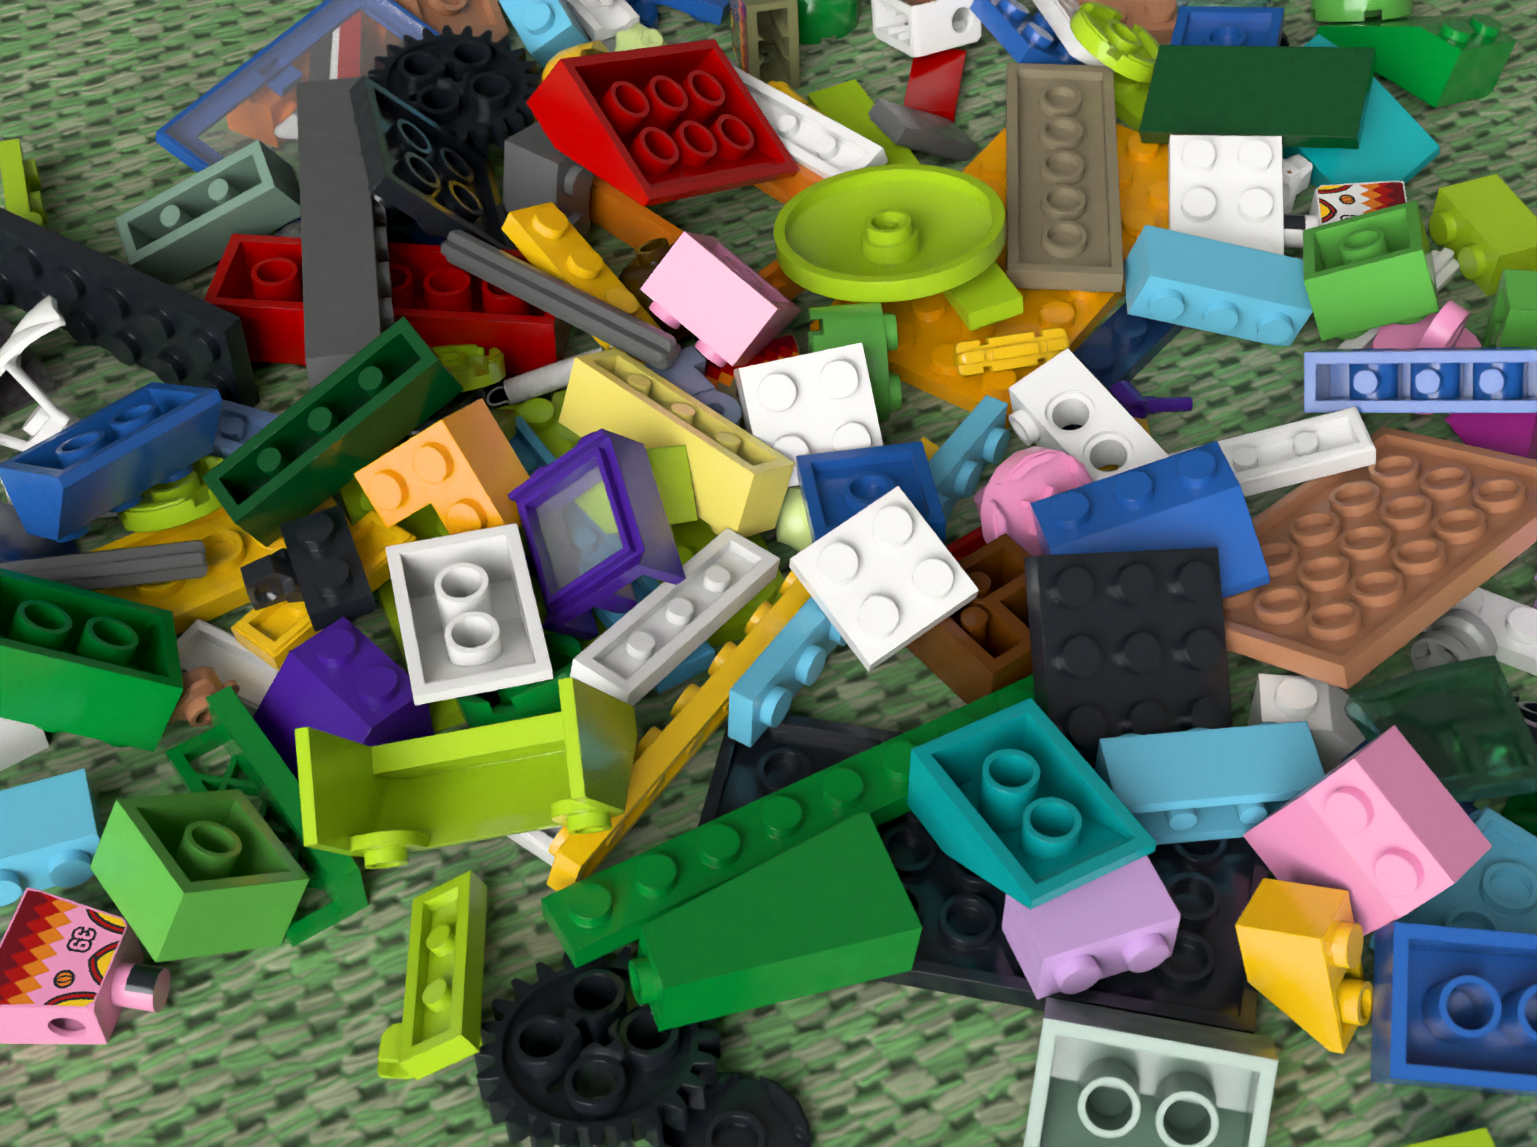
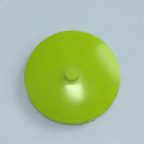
(890, 233)

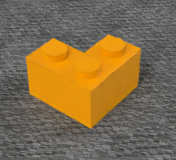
(455, 465)

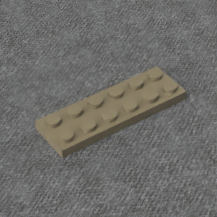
(1062, 178)

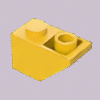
(1307, 958)

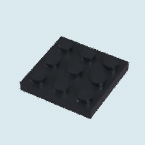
(425, 168)
(1128, 643)

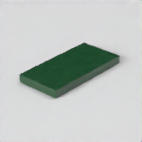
(1286, 91)

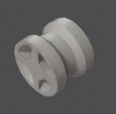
(1454, 638)

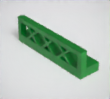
(280, 797)

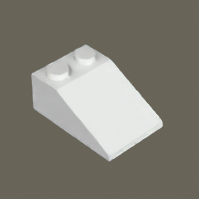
(467, 614)

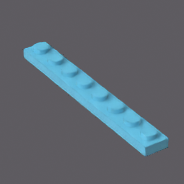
(802, 646)

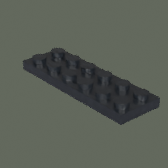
(126, 311)

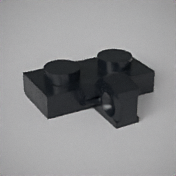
(315, 568)

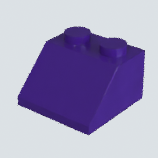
(342, 688)

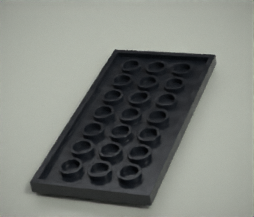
(962, 913)

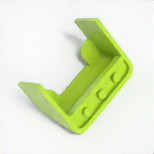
(469, 782)

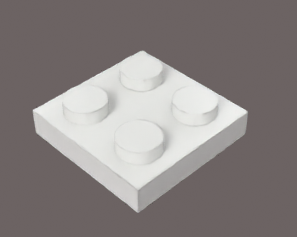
(883, 578)

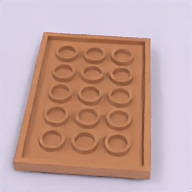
(1380, 554)

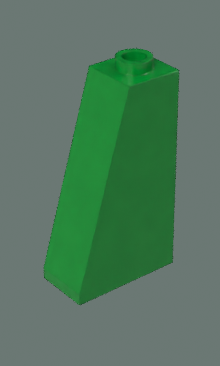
(780, 931)

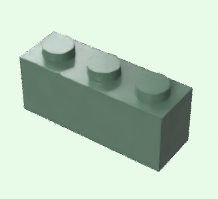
(194, 219)

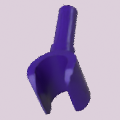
(1140, 406)

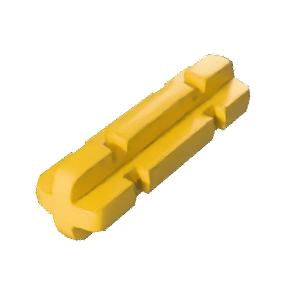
(1009, 351)

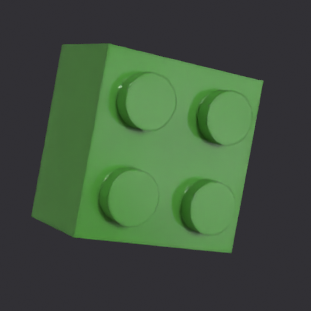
(1369, 272)
(198, 874)

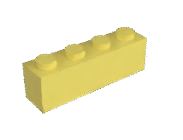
(733, 474)

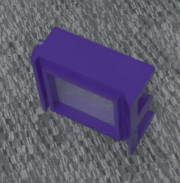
(594, 530)

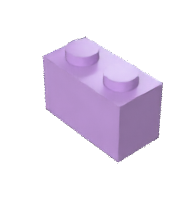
(1094, 930)

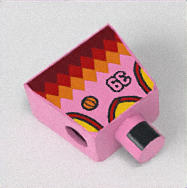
(71, 973)

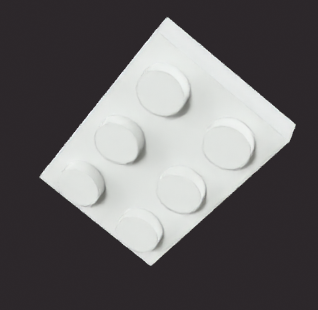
(1227, 189)

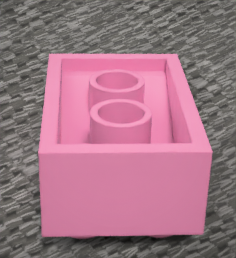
(1375, 830)

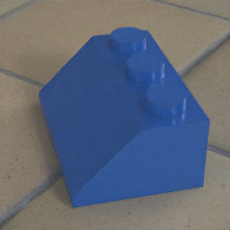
(111, 458)
(1160, 506)

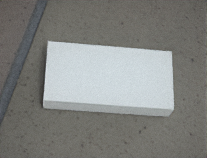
(212, 647)

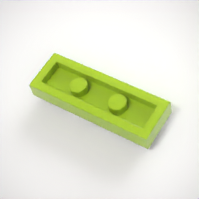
(444, 976)

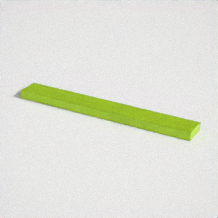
(977, 302)

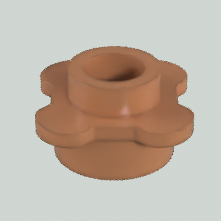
(192, 702)

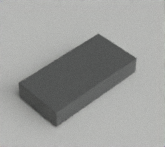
(922, 131)

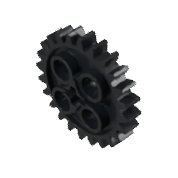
(462, 83)
(585, 1039)

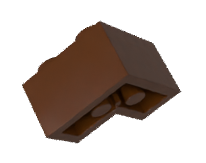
(988, 638)

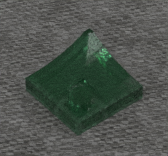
(1458, 723)

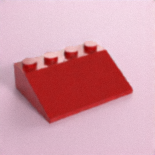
(660, 122)

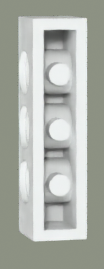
(1069, 394)

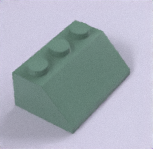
(1147, 1082)

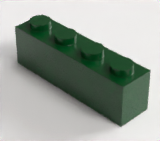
(333, 432)

